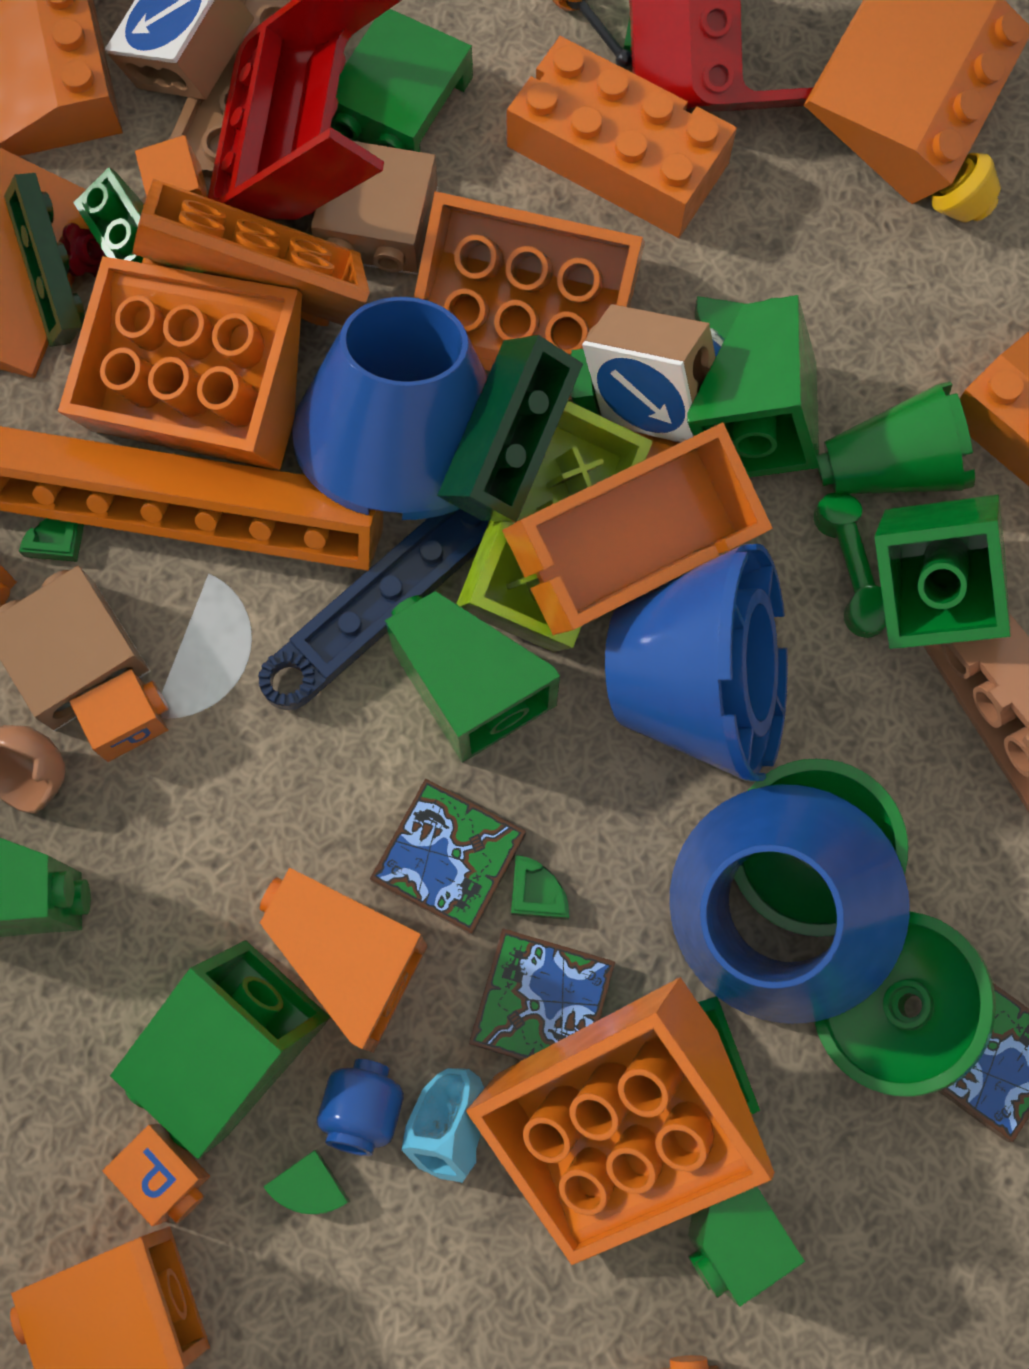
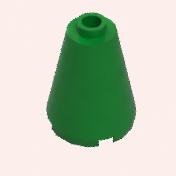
(903, 448)

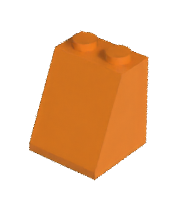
(343, 953)
(113, 1311)

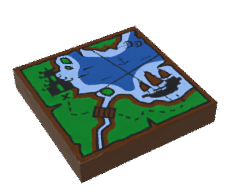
(448, 856)
(538, 995)
(999, 1083)

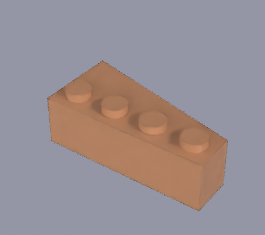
(993, 690)

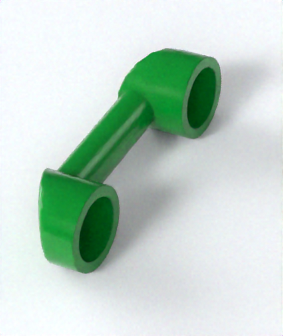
(839, 520)

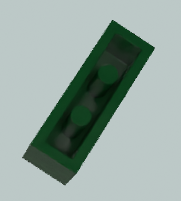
(510, 429)

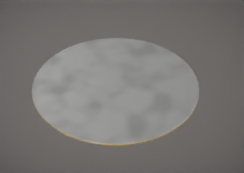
(211, 652)

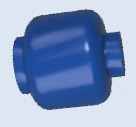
(360, 1108)

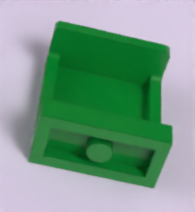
(399, 81)

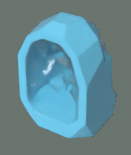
(439, 1131)

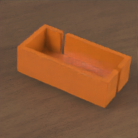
(619, 136)
(637, 529)

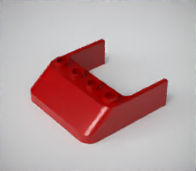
(697, 55)
(276, 129)

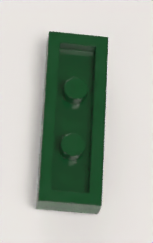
(44, 259)

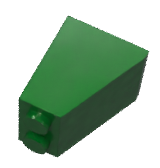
(764, 389)
(943, 572)
(469, 672)
(39, 893)
(218, 1046)

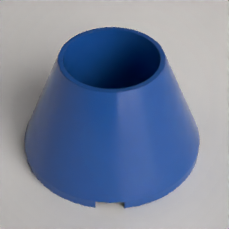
(389, 408)
(704, 663)
(848, 855)

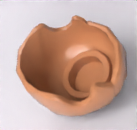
(29, 768)

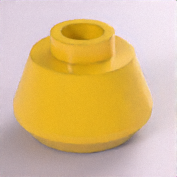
(972, 192)

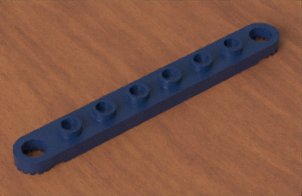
(359, 613)

